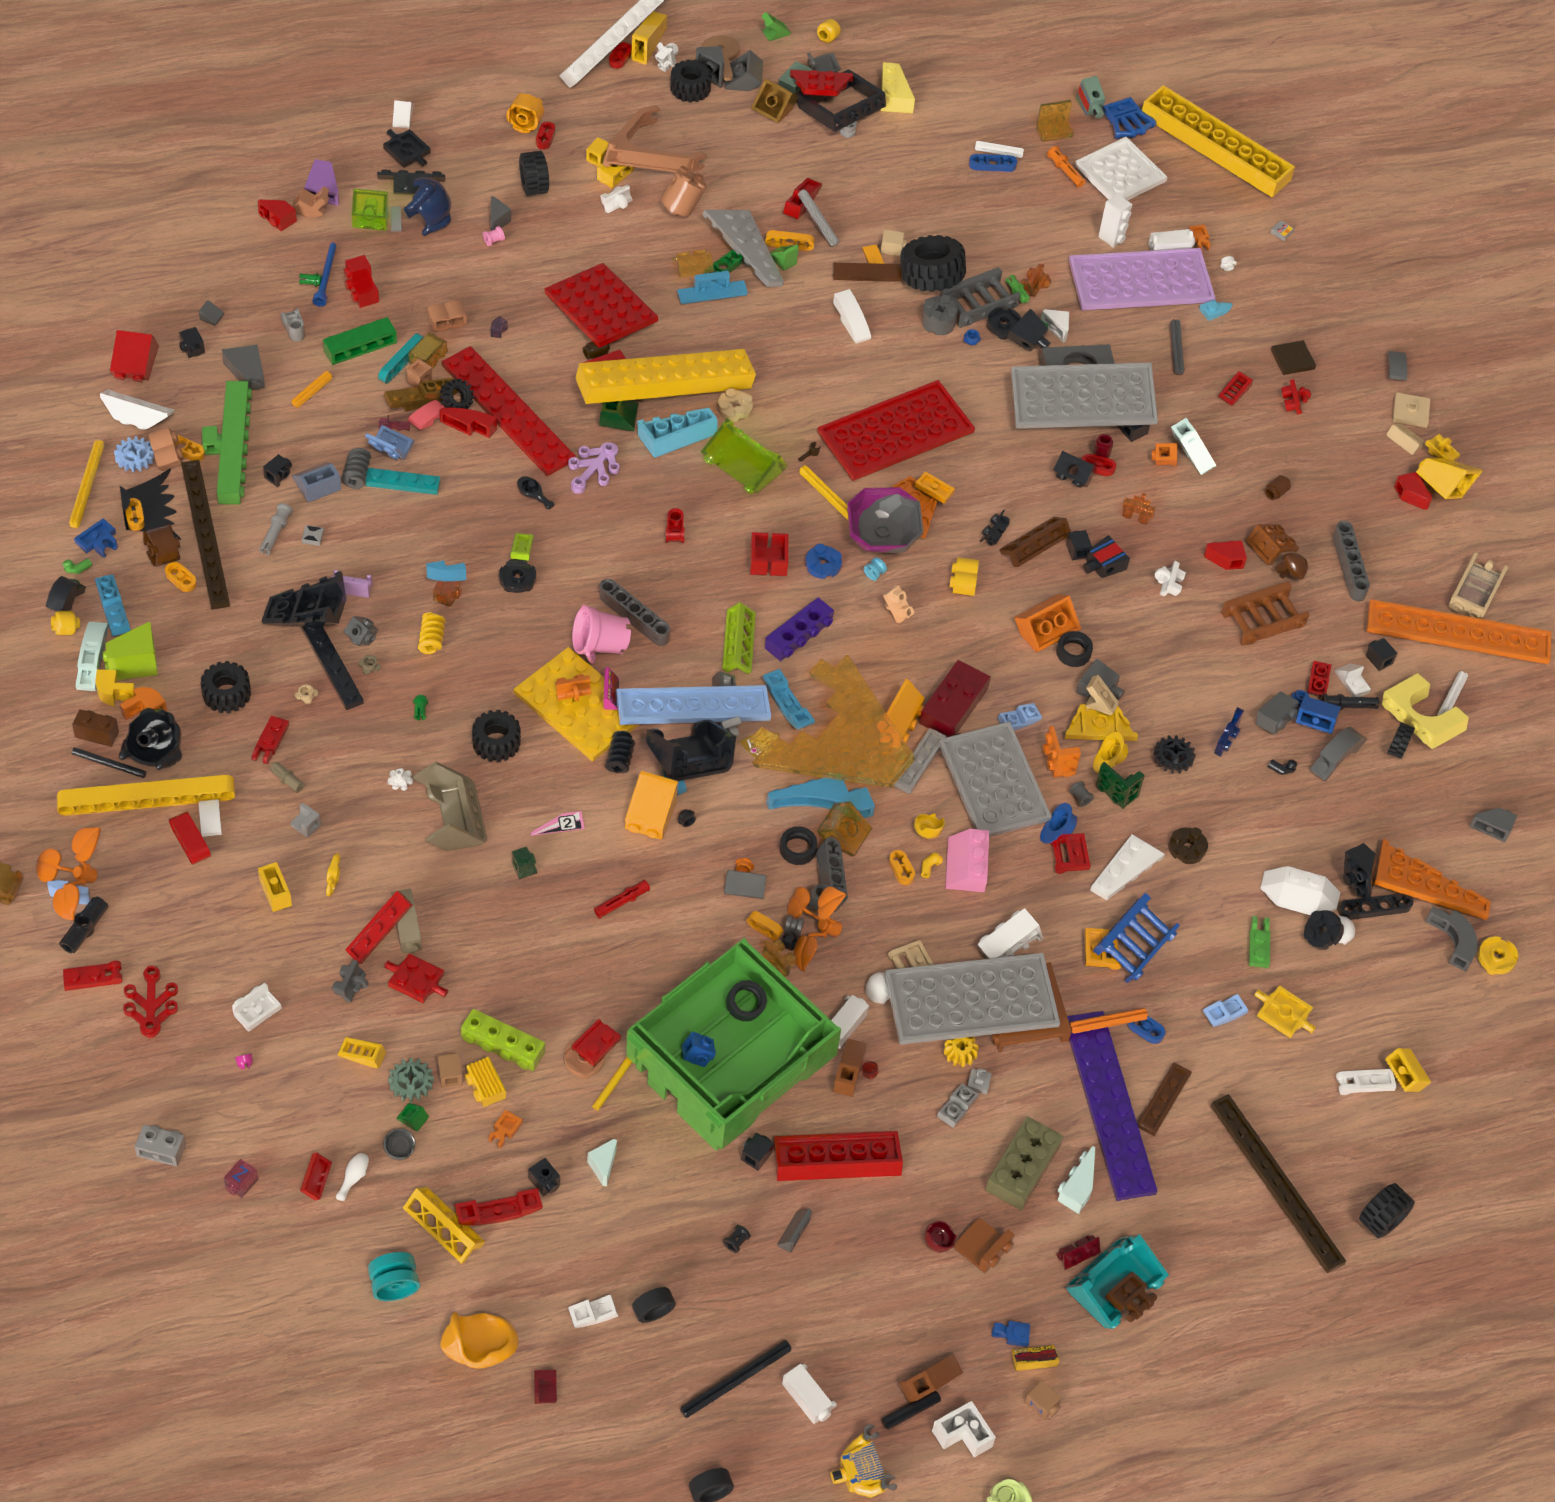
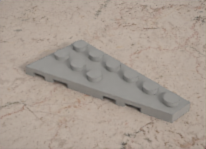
(745, 238)

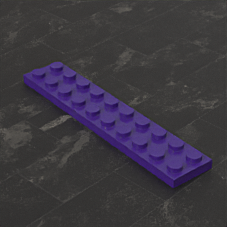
(1112, 1112)

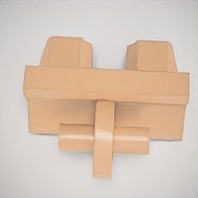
(897, 604)

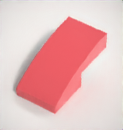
(426, 415)

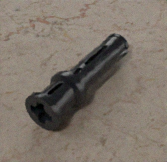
(1351, 702)

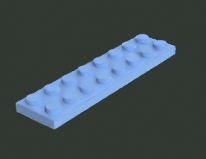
(692, 704)

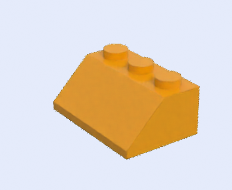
(906, 709)

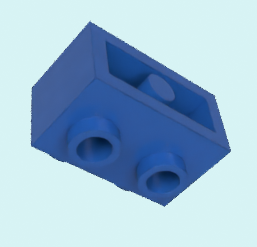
(1318, 714)

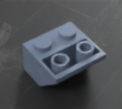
(318, 481)

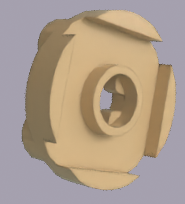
(737, 397)

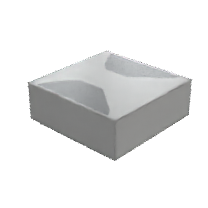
(312, 535)

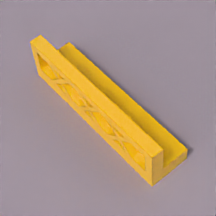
(446, 1216)

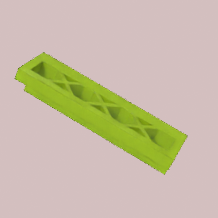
(736, 636)

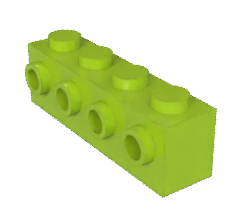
(502, 1040)

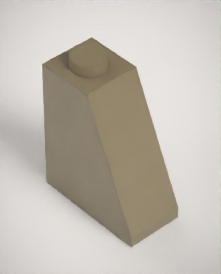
(408, 927)

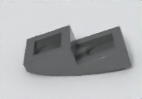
(1397, 365)

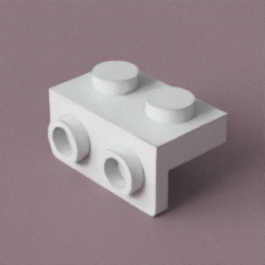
(255, 1007)

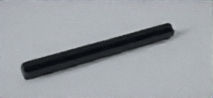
(735, 1379)

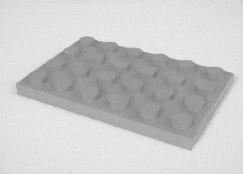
(994, 779)

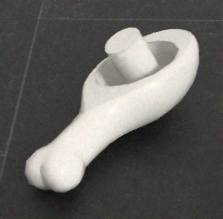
(354, 1171)

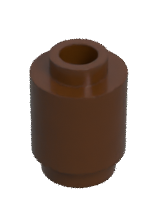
(1277, 487)

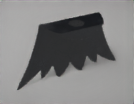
(151, 501)

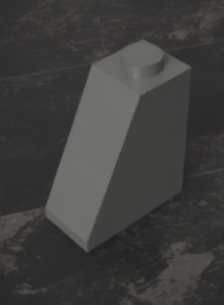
(245, 365)

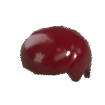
(939, 1237)

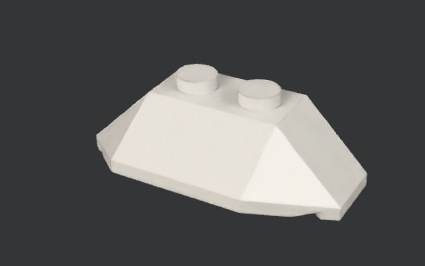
(133, 410)
(1300, 890)

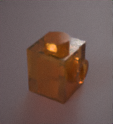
(446, 592)

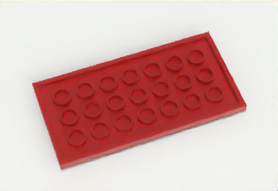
(895, 430)

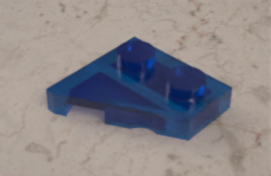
(1231, 731)

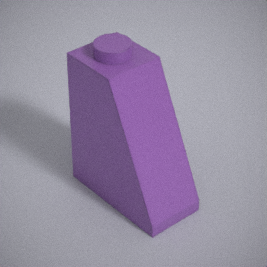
(323, 175)

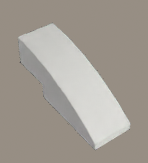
(852, 316)

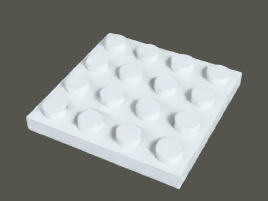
(1120, 170)

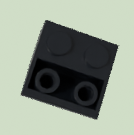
(1360, 870)

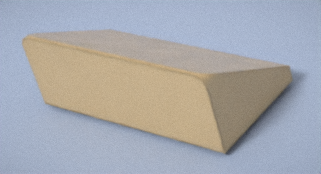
(1405, 438)

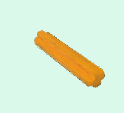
(311, 389)

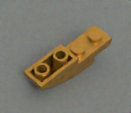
(416, 397)

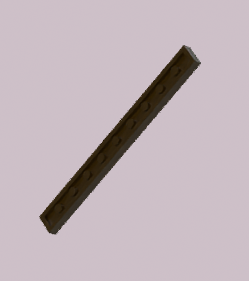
(205, 535)
(1278, 1183)

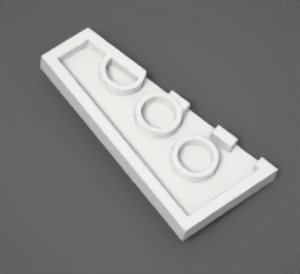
(1126, 866)

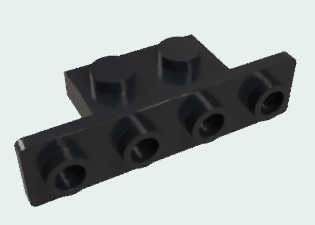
(404, 181)

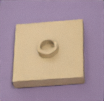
(1411, 410)

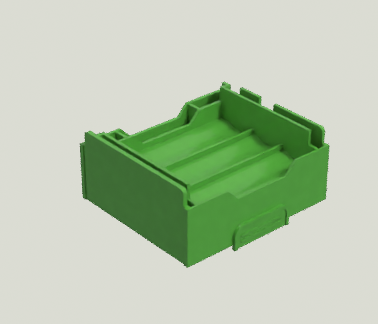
(752, 1058)

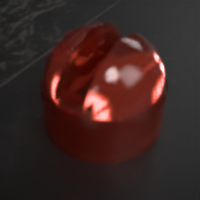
(867, 1069)

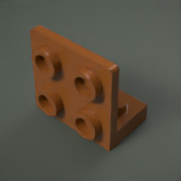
(1270, 541)

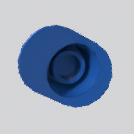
(1062, 822)

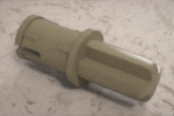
(287, 777)

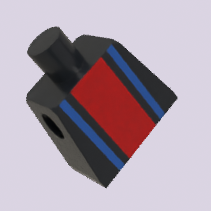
(1106, 558)

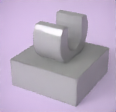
(732, 725)
(979, 1080)

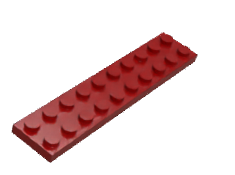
(511, 411)

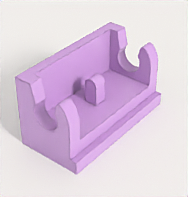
(357, 586)

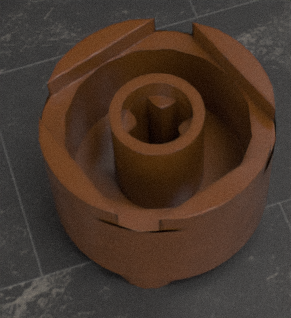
(161, 545)

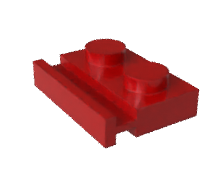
(596, 1042)

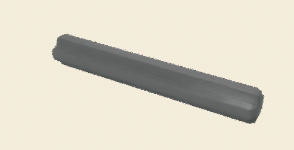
(1177, 347)

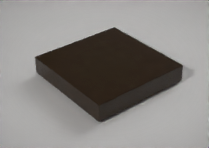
(1293, 357)

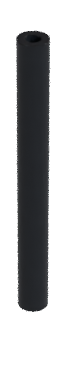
(108, 762)

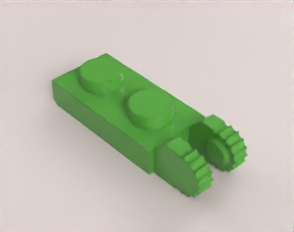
(1259, 944)

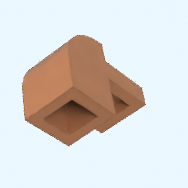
(310, 204)

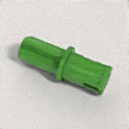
(1017, 287)

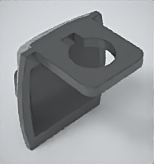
(823, 62)

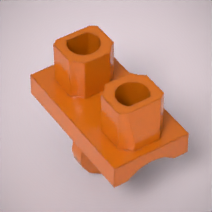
(573, 687)

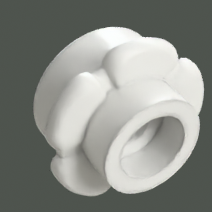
(1228, 263)

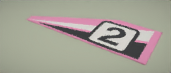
(562, 823)

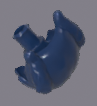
(432, 203)

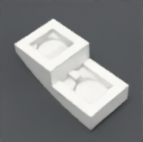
(210, 818)
(594, 1312)

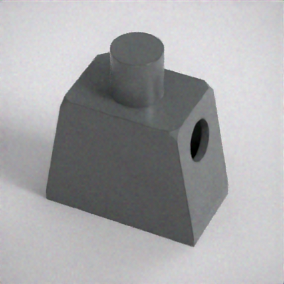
(1107, 675)

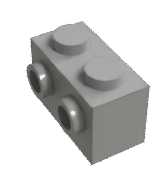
(160, 1145)

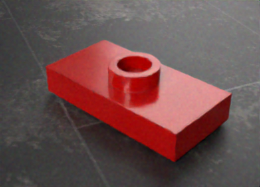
(316, 1176)

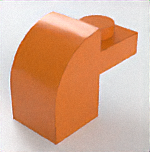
(143, 698)

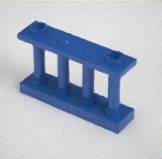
(1118, 932)

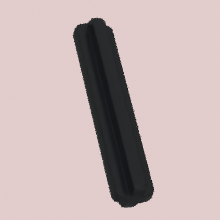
(910, 1410)

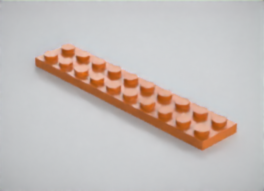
(1459, 631)

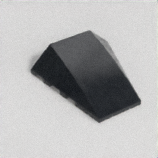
(308, 606)

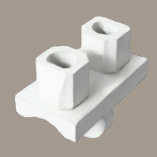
(666, 56)
(616, 199)
(1167, 578)

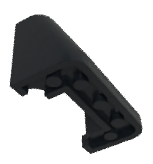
(700, 755)

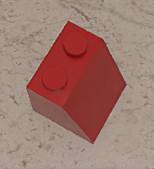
(133, 355)

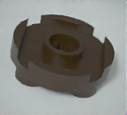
(1192, 836)

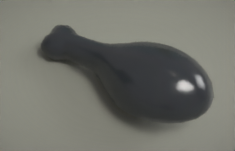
(532, 489)

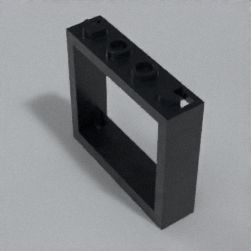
(875, 101)

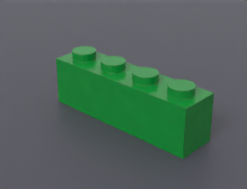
(359, 341)

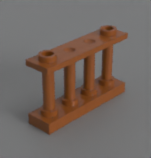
(1264, 598)

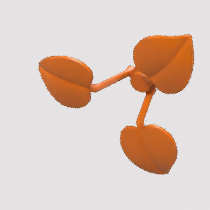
(66, 899)
(827, 902)

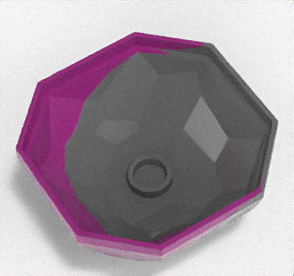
(884, 519)

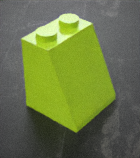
(132, 653)

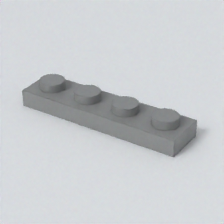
(923, 756)

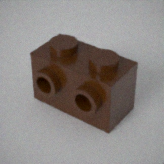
(95, 727)

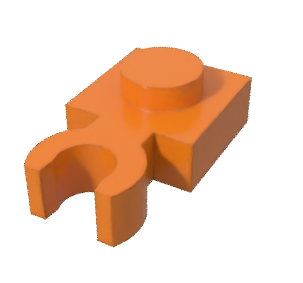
(1201, 236)
(505, 1126)

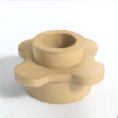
(306, 689)

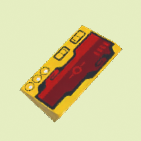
(1035, 1358)

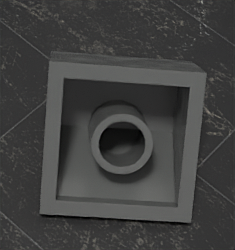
(746, 72)

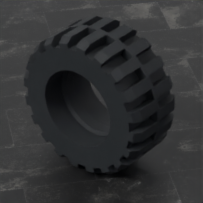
(933, 263)

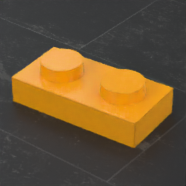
(934, 487)

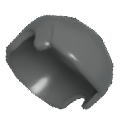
(399, 1144)

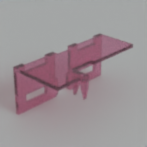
(399, 425)

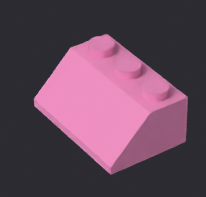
(967, 860)

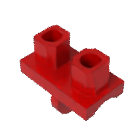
(1301, 395)

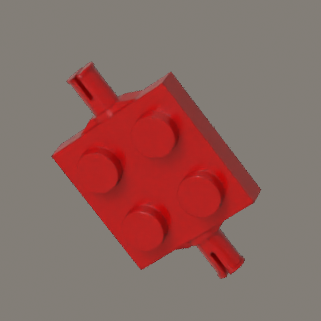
(416, 978)

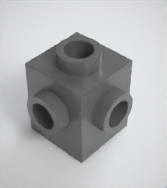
(361, 630)

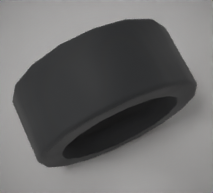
(1078, 638)
(796, 833)
(757, 990)
(653, 1304)
(711, 1485)

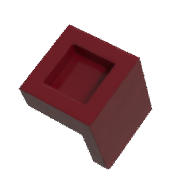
(545, 1386)

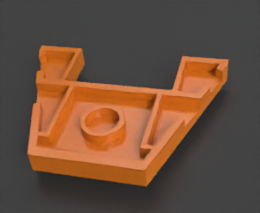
(927, 503)

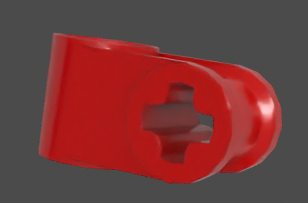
(675, 525)

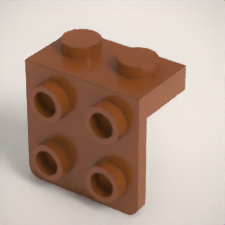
(984, 1245)

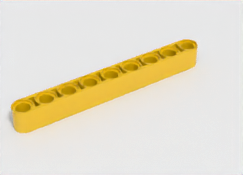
(145, 795)

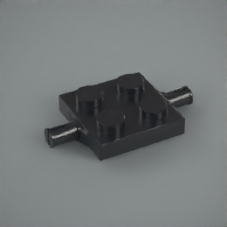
(406, 148)

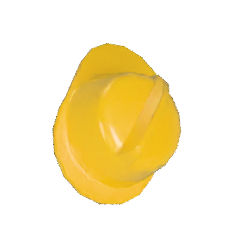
(1112, 751)

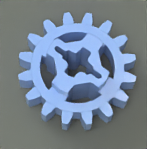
(134, 454)

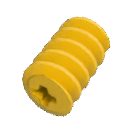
(431, 633)

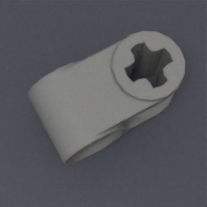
(294, 324)

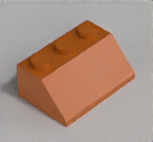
(1047, 622)

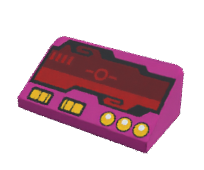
(611, 683)

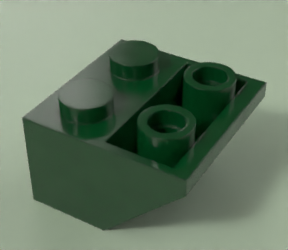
(619, 414)

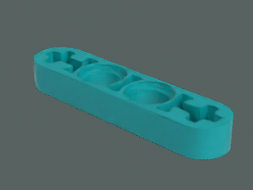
(399, 360)

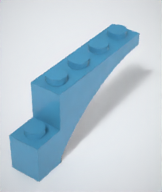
(821, 794)

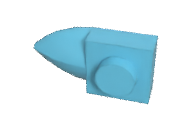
(1215, 309)

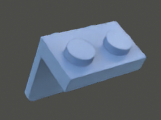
(391, 442)

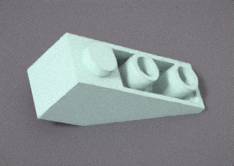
(1192, 446)
(1079, 1187)

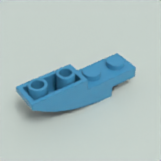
(112, 605)

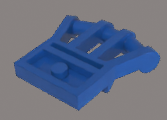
(1122, 111)

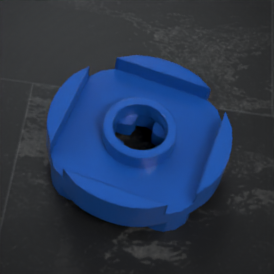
(826, 553)

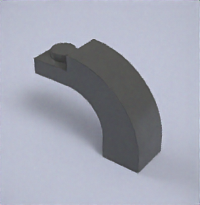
(1342, 745)
(1460, 932)

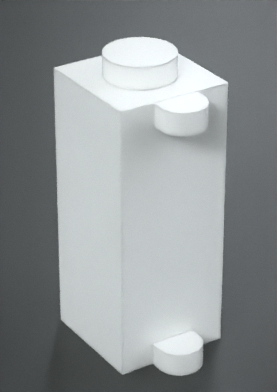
(1171, 240)
(850, 1017)
(808, 1394)

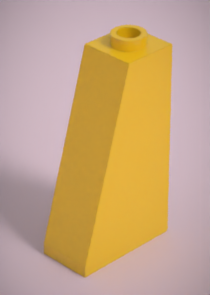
(648, 36)

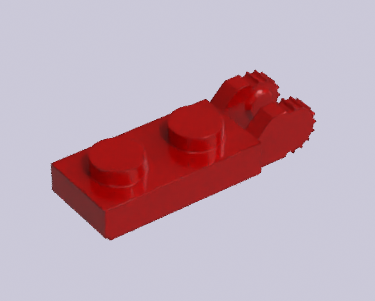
(270, 738)

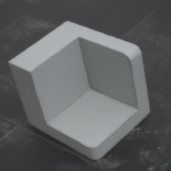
(306, 821)

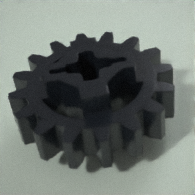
(1174, 754)

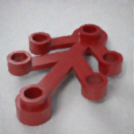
(151, 1004)

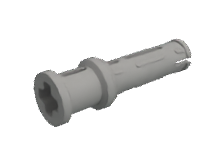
(278, 522)

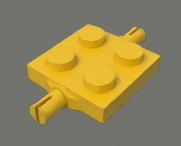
(1285, 1011)

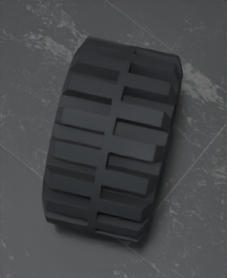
(690, 80)
(534, 173)
(222, 675)
(493, 723)
(1386, 1210)

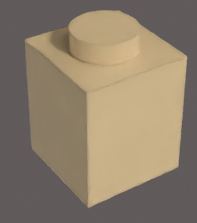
(892, 243)

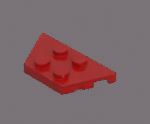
(821, 82)

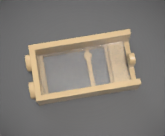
(1476, 589)

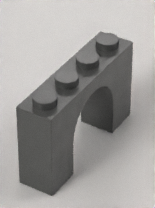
(1077, 354)

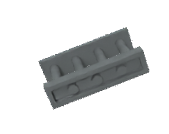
(979, 284)

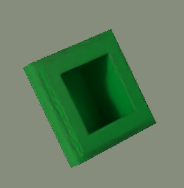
(413, 1116)

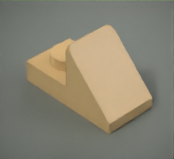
(1101, 696)

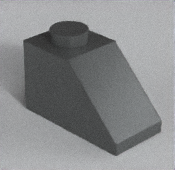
(1494, 823)

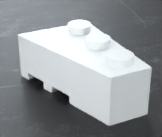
(1011, 936)

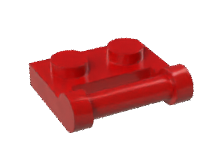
(1076, 853)

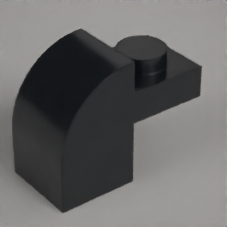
(63, 594)

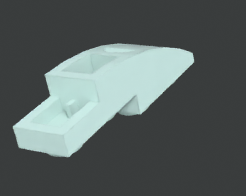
(91, 655)

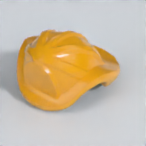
(479, 1339)

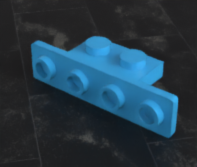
(712, 287)

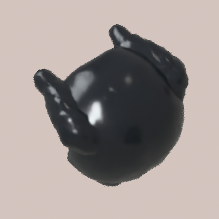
(153, 739)

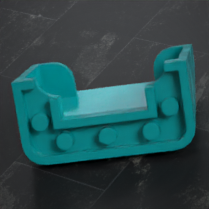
(1110, 1268)

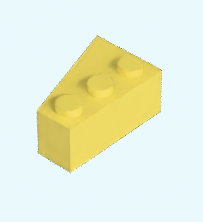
(896, 88)

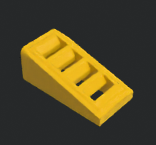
(374, 1057)

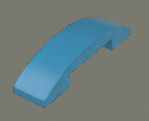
(786, 701)

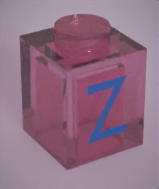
(240, 1178)

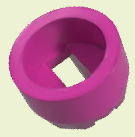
(240, 1060)

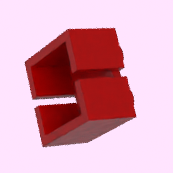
(769, 559)

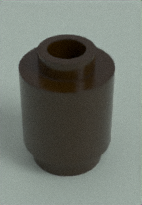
(592, 351)

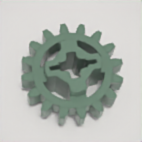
(401, 1077)

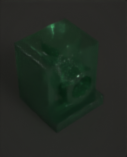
(523, 862)

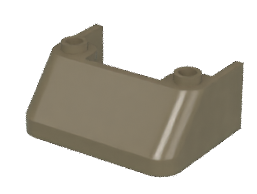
(458, 807)

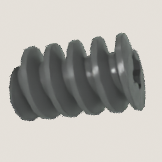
(356, 468)

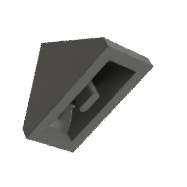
(499, 213)

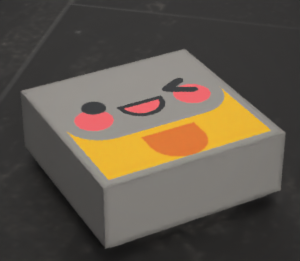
(1282, 230)

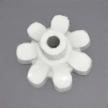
(400, 778)

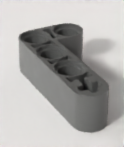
(830, 871)

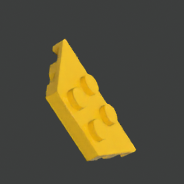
(1095, 725)

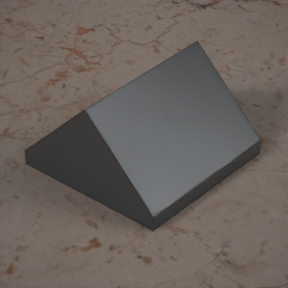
(714, 59)

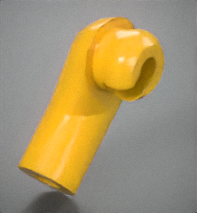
(928, 862)

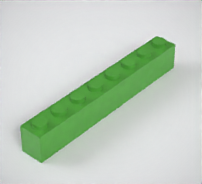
(233, 443)

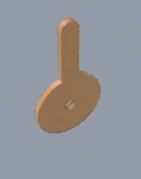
(730, 50)

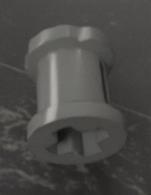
(1081, 793)

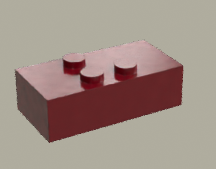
(955, 699)

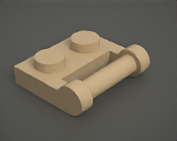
(913, 952)

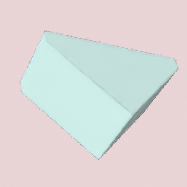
(602, 1159)

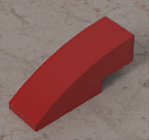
(794, 206)
(469, 421)

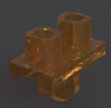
(1036, 280)
(1139, 506)

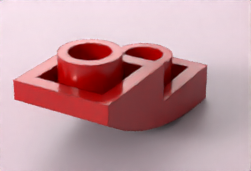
(1319, 678)

